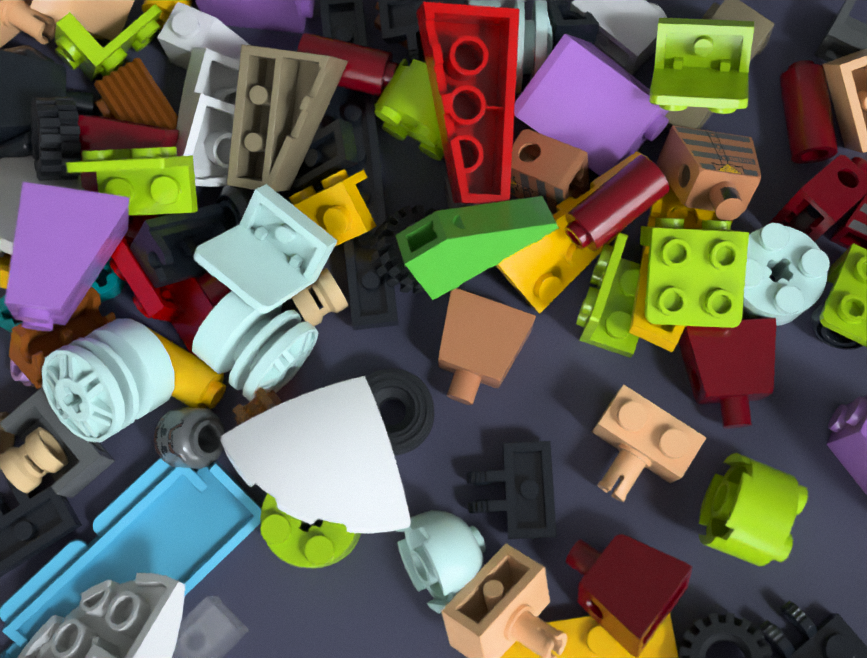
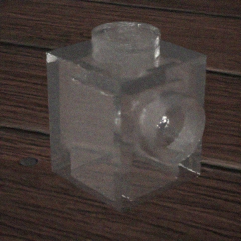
(208, 631)

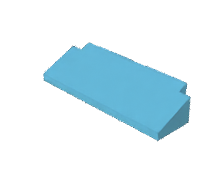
(161, 524)

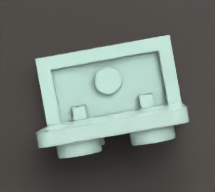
(269, 253)

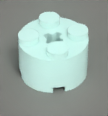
(798, 273)

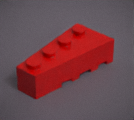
(473, 88)

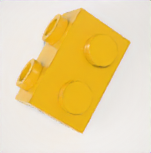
(337, 207)

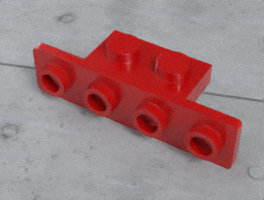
(179, 303)

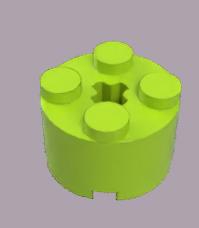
(410, 109)
(751, 511)
(300, 548)

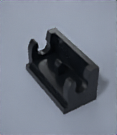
(169, 242)

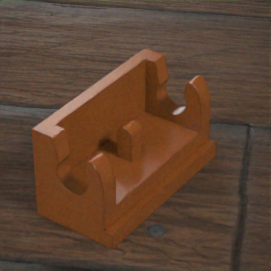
(31, 346)

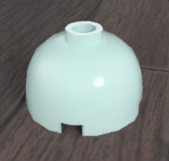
(441, 554)

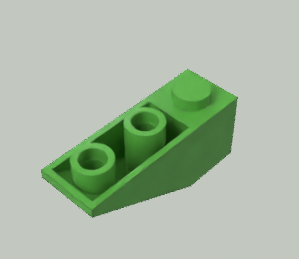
(468, 240)

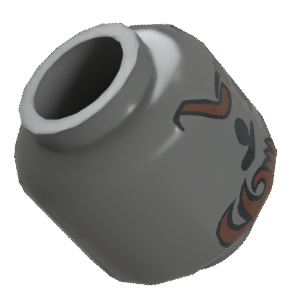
(189, 437)

